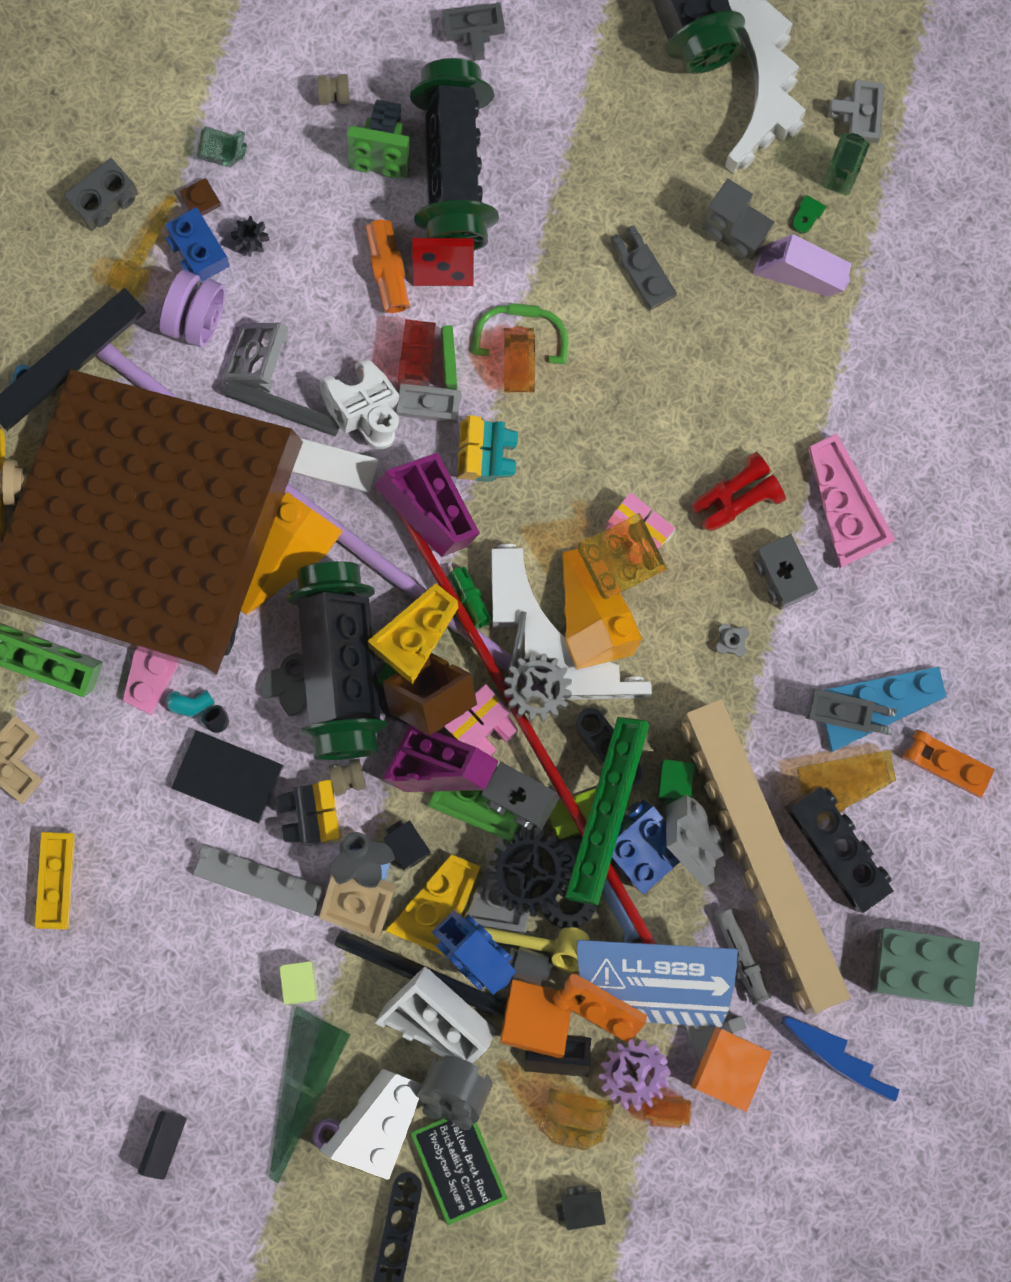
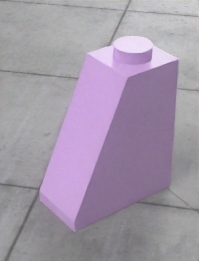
(803, 266)

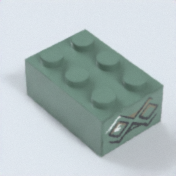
(925, 967)

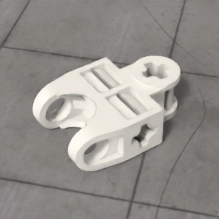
(364, 405)

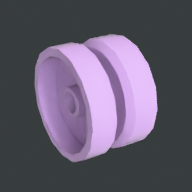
(192, 308)

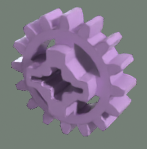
(619, 1077)

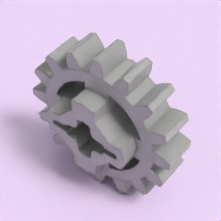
(548, 680)

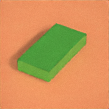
(448, 354)

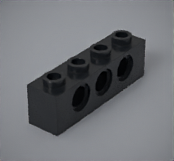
(876, 881)

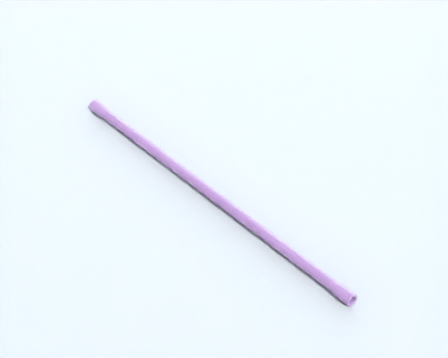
(113, 357)

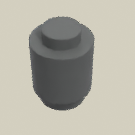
(530, 965)

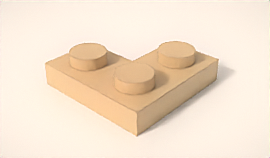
(15, 776)

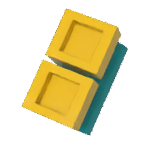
(483, 448)

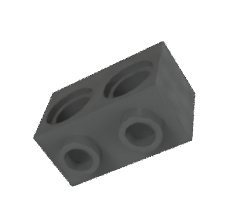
(96, 189)

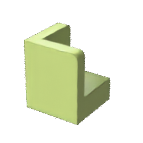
(298, 983)

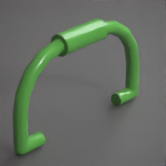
(526, 311)

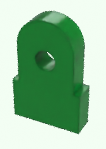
(810, 210)

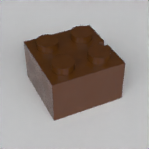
(433, 698)

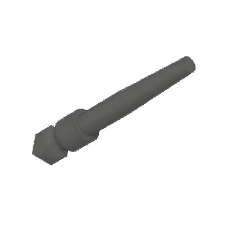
(517, 643)

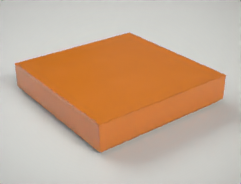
(534, 1020)
(731, 1069)

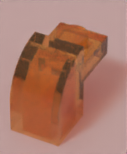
(519, 359)

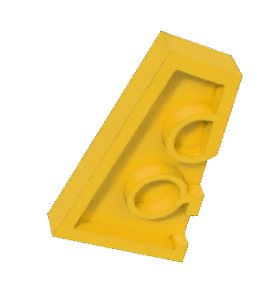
(415, 632)

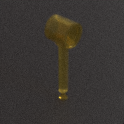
(130, 273)

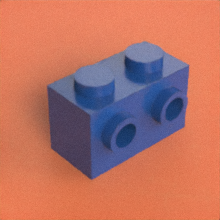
(196, 245)

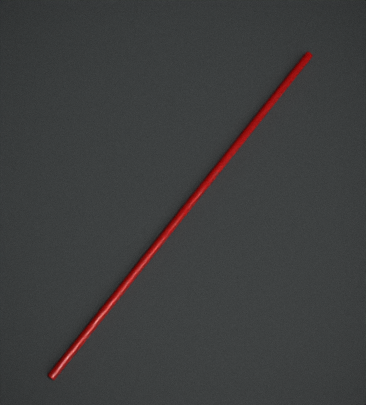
(527, 728)

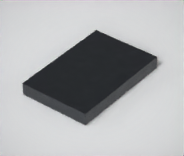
(227, 777)

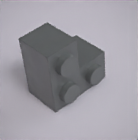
(736, 222)

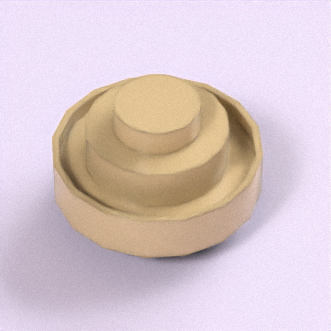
(12, 482)

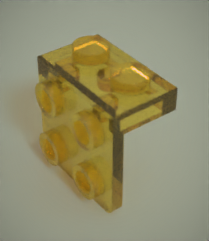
(621, 556)

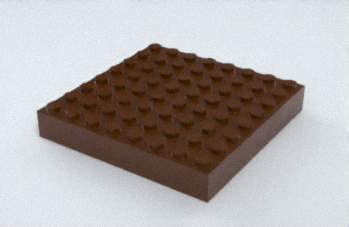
(145, 519)

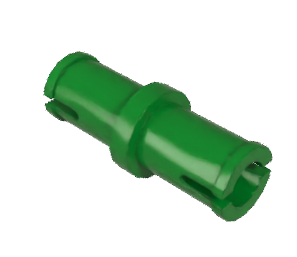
(470, 597)

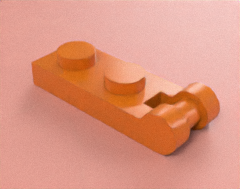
(949, 764)
(600, 1007)

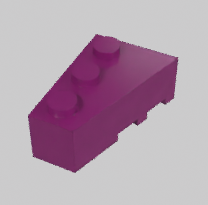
(430, 503)
(438, 764)

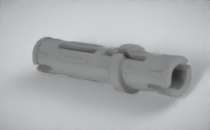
(746, 964)

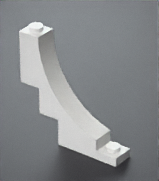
(512, 595)

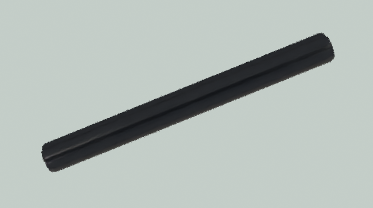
(409, 969)

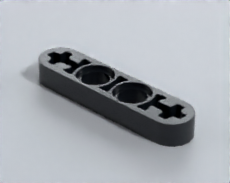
(399, 1236)

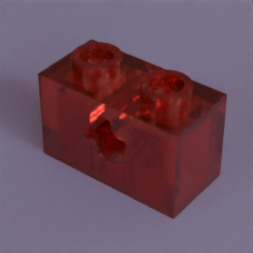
(417, 353)

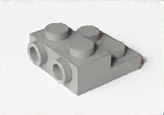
(694, 838)

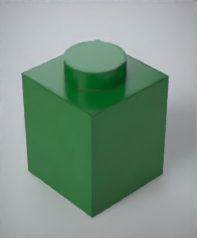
(674, 780)

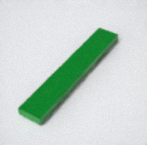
(607, 811)

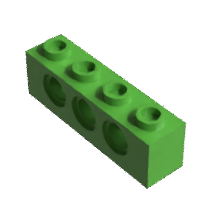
(48, 661)

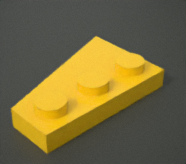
(439, 897)

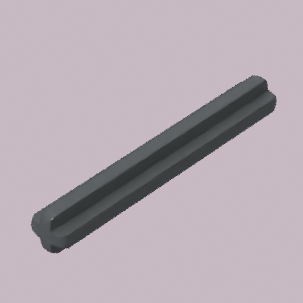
(281, 407)

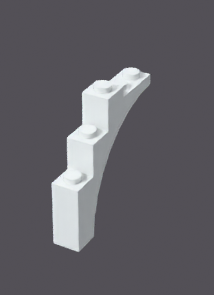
(774, 76)

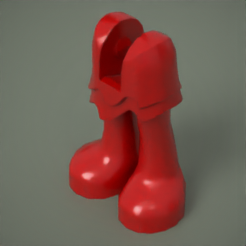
(722, 493)

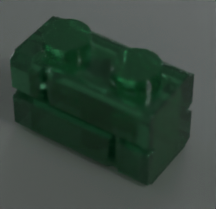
(845, 163)

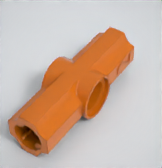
(387, 266)

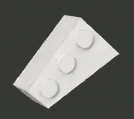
(438, 1018)
(377, 1125)

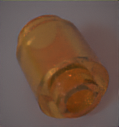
(668, 1112)

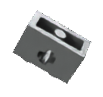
(799, 582)
(507, 783)

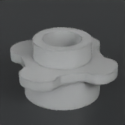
(725, 646)

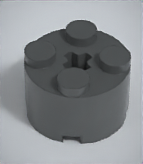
(454, 1091)

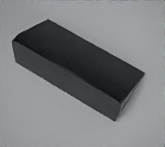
(573, 1063)
(162, 1145)

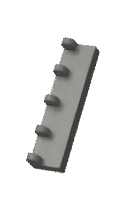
(258, 881)

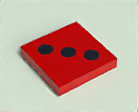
(443, 261)

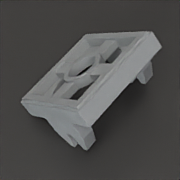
(247, 338)

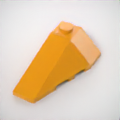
(295, 540)
(595, 627)

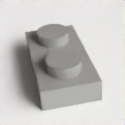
(428, 403)

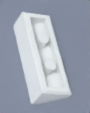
(335, 466)

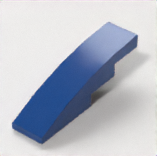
(830, 1051)

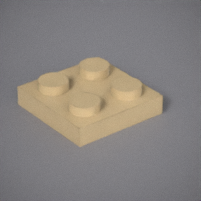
(357, 906)

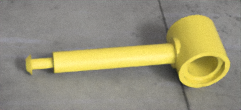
(563, 948)

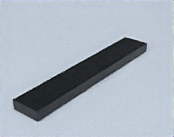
(69, 354)

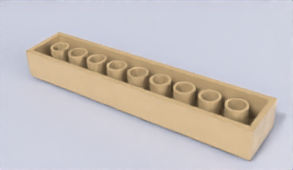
(763, 858)

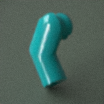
(188, 706)

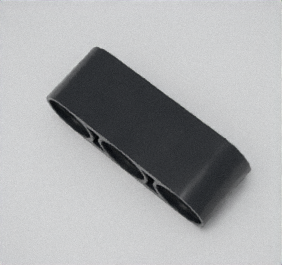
(595, 739)

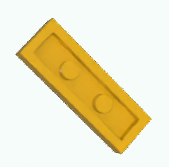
(55, 881)

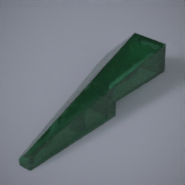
(311, 1060)

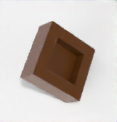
(201, 196)

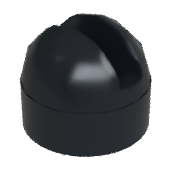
(215, 719)

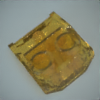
(575, 1119)

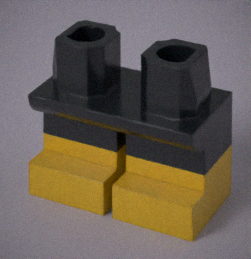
(307, 801)

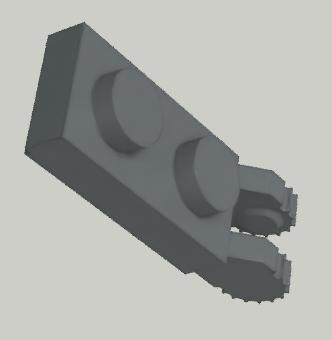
(644, 270)
(846, 711)

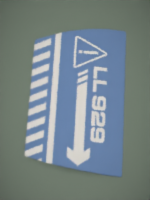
(663, 980)

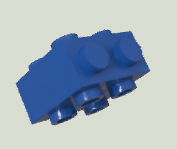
(642, 847)
(474, 952)

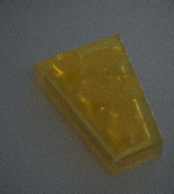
(849, 777)

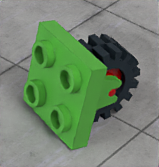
(381, 143)

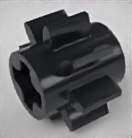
(248, 243)

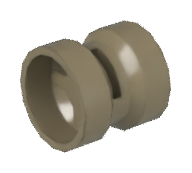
(333, 89)
(347, 777)

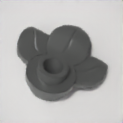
(287, 686)
(362, 864)

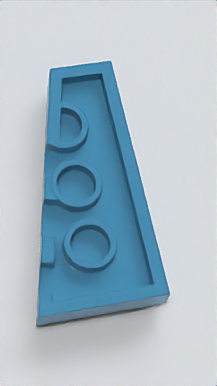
(902, 692)

